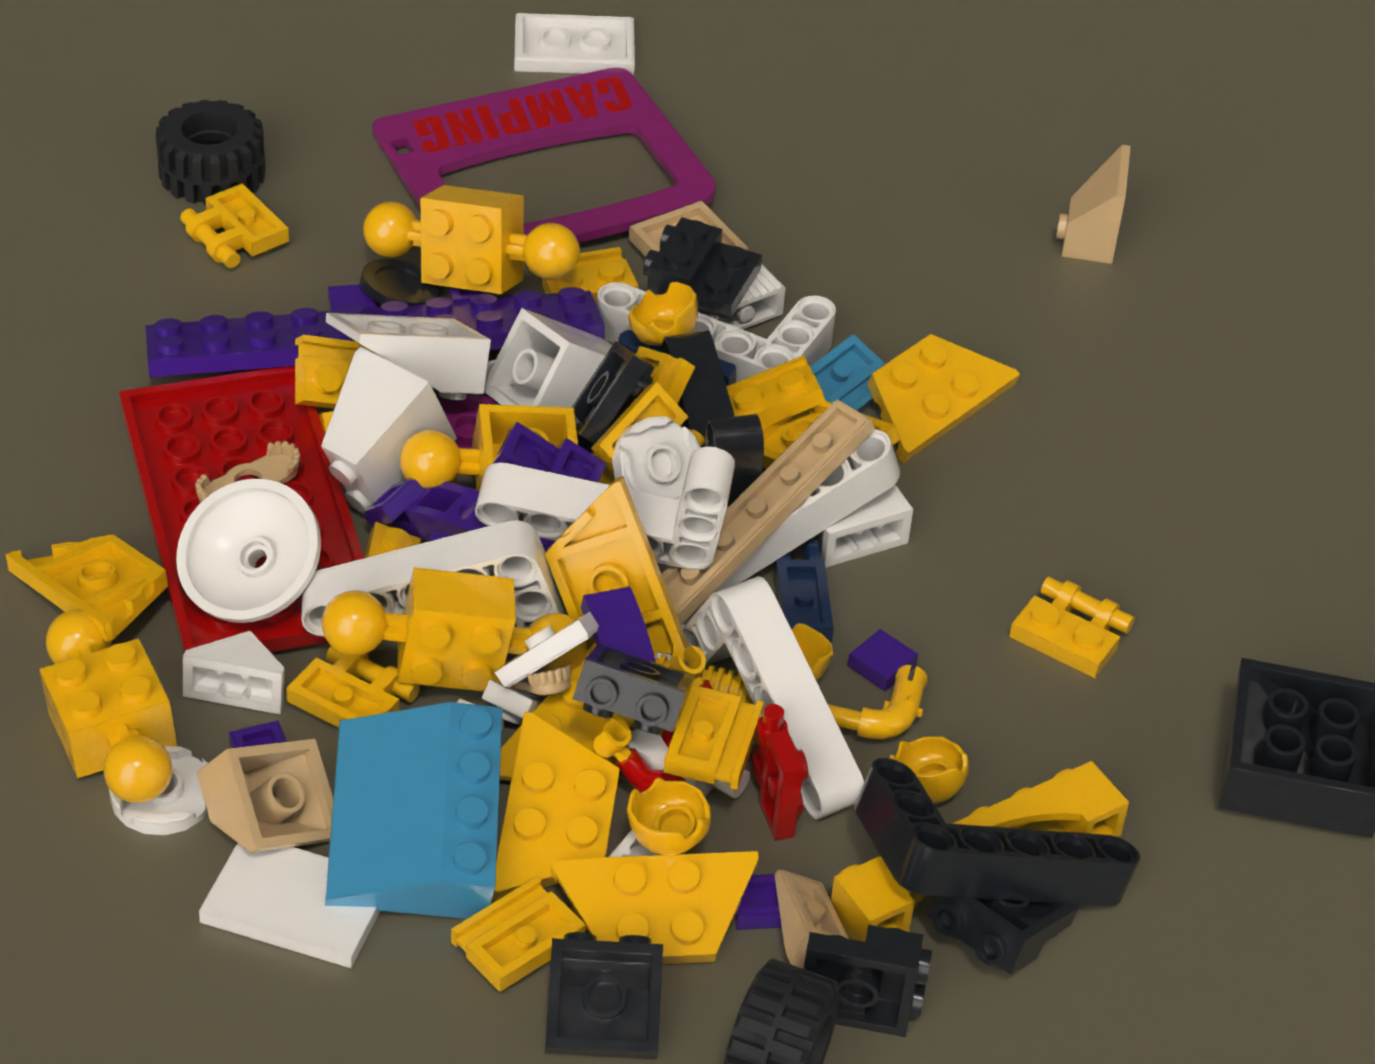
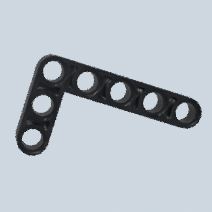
(711, 411)
(985, 860)

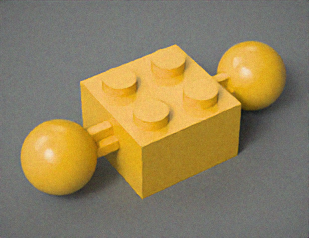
(472, 239)
(436, 458)
(450, 630)
(108, 708)

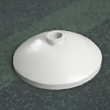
(228, 538)

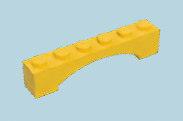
(1069, 802)

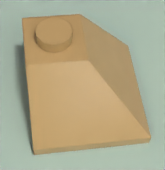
(1096, 212)
(269, 795)

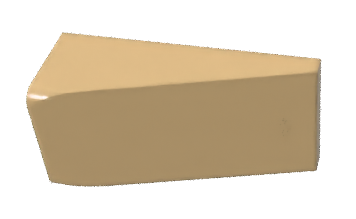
(804, 909)

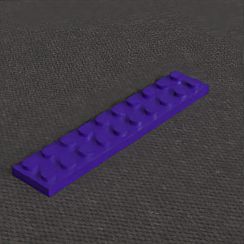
(269, 339)

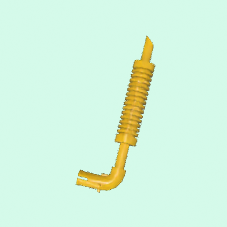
(869, 723)

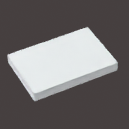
(573, 43)
(282, 902)

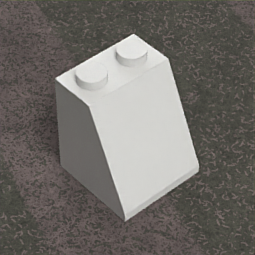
(544, 363)
(373, 421)

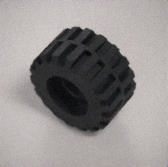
(209, 149)
(785, 1017)

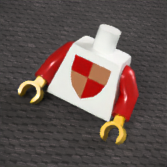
(643, 754)

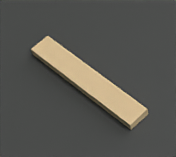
(771, 501)

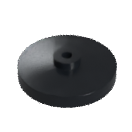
(396, 281)

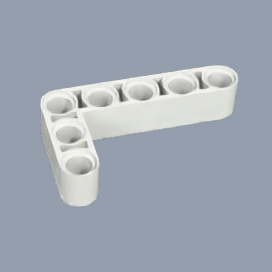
(803, 331)
(853, 484)
(678, 531)
(497, 550)
(753, 631)

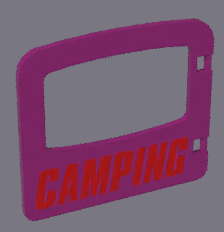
(540, 117)

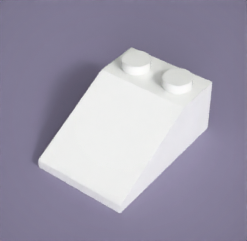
(432, 348)

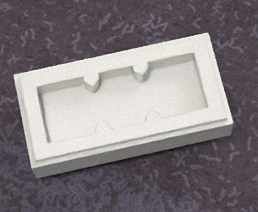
(546, 647)

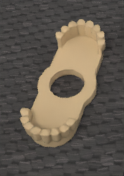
(278, 465)
(544, 682)

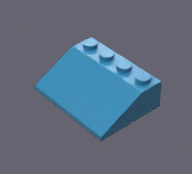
(416, 811)

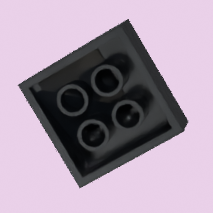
(1301, 748)

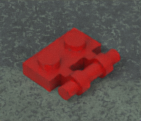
(778, 773)

